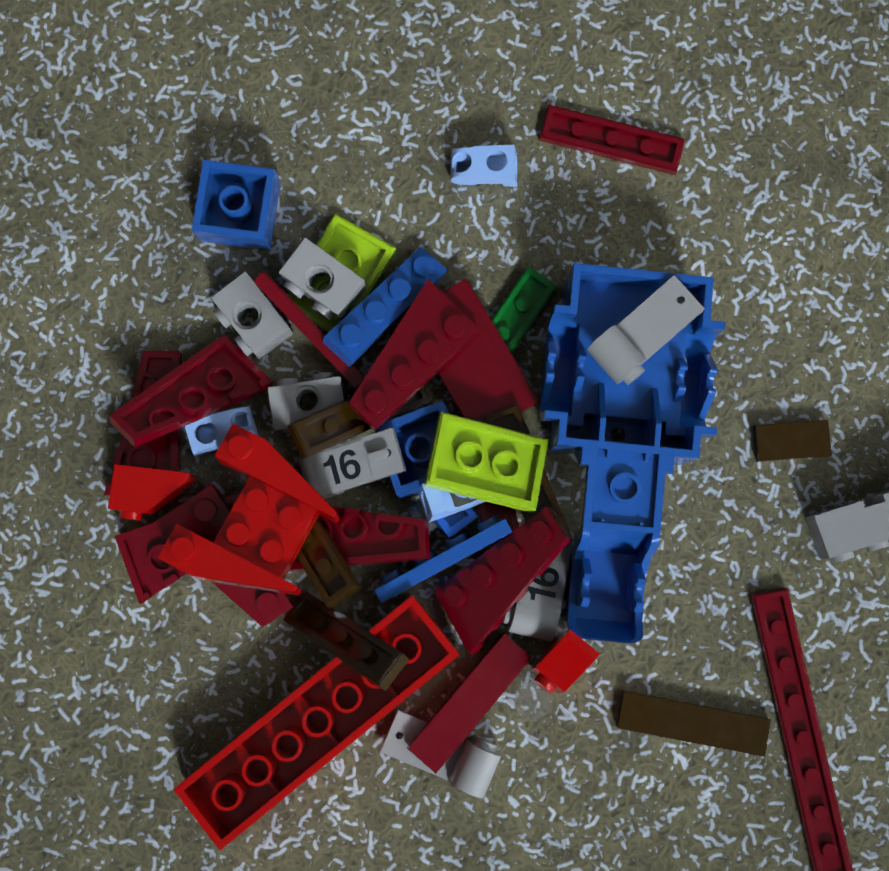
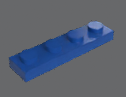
(383, 307)
(458, 549)

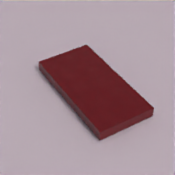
(484, 372)

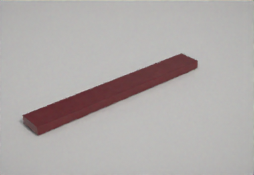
(800, 731)

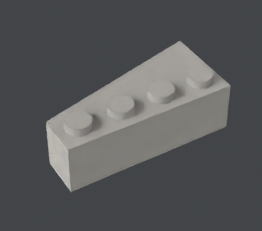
(851, 527)

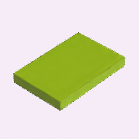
(357, 251)
(486, 462)

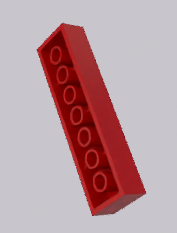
(310, 728)

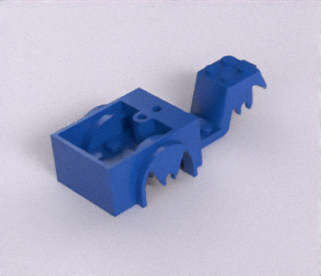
(661, 427)

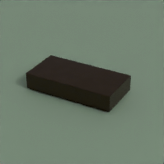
(792, 440)

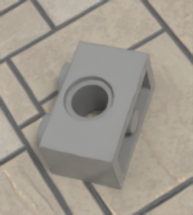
(311, 262)
(244, 296)
(287, 395)

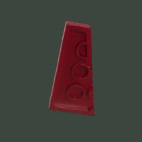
(140, 555)

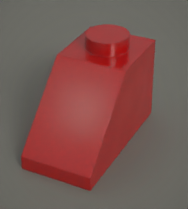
(145, 490)
(563, 662)

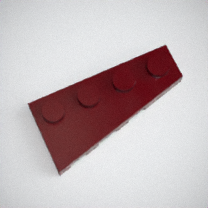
(416, 351)
(196, 389)
(163, 451)
(205, 516)
(376, 537)
(500, 577)

